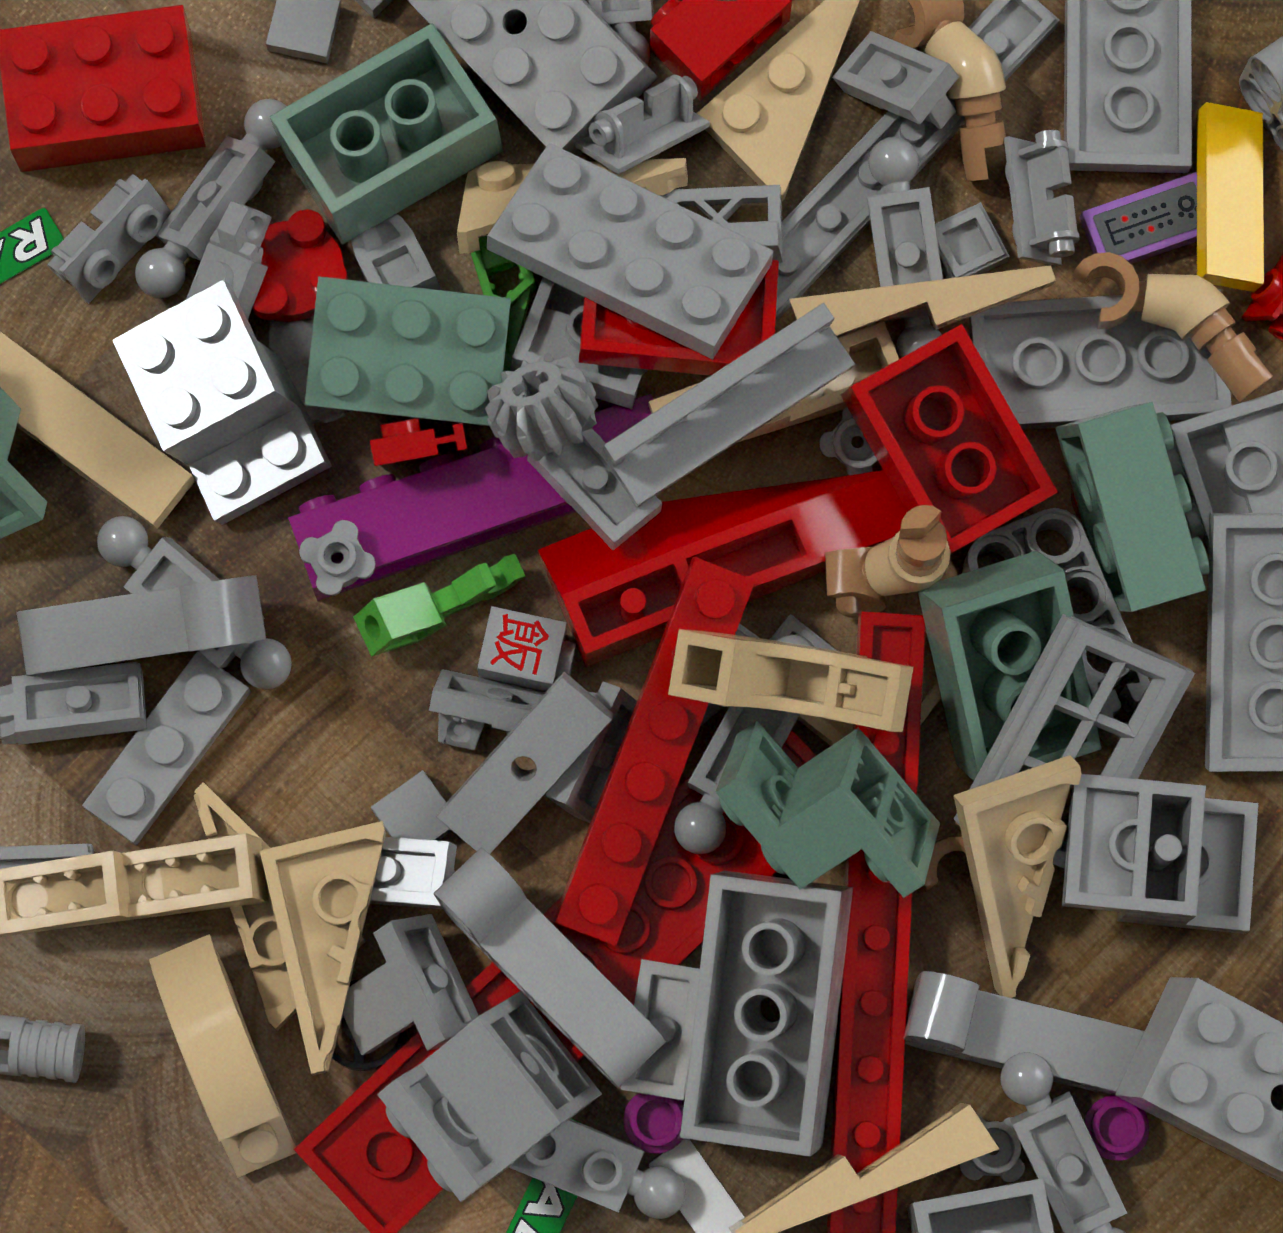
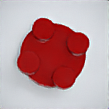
(295, 257)

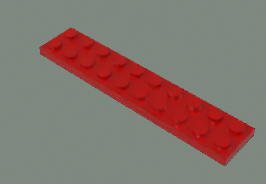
(386, 1174)

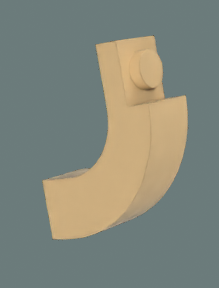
(790, 679)
(221, 1056)

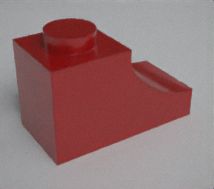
(713, 36)

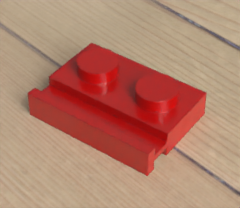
(406, 441)

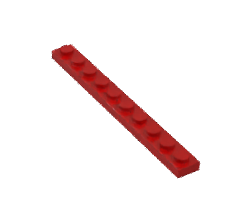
(876, 959)

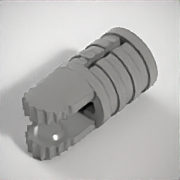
(42, 1048)

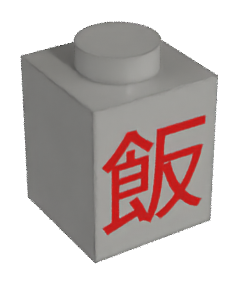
(525, 650)

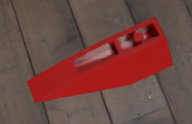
(763, 533)

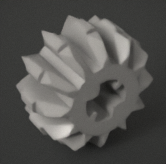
(541, 407)

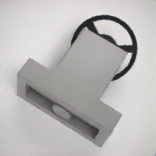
(411, 988)

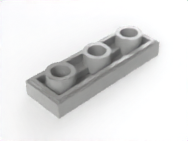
(500, 790)

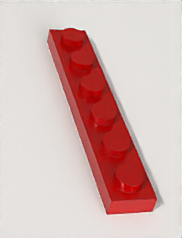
(647, 764)

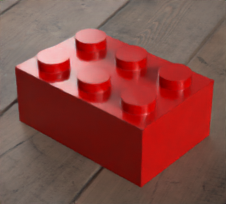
(100, 88)
(949, 438)

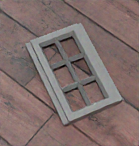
(1043, 694)

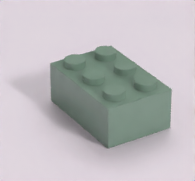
(387, 133)
(406, 350)
(1134, 505)
(984, 645)

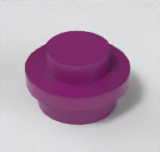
(653, 1122)
(1117, 1128)

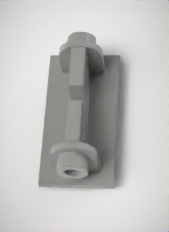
(644, 128)
(129, 218)
(1042, 224)

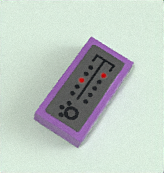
(1145, 221)

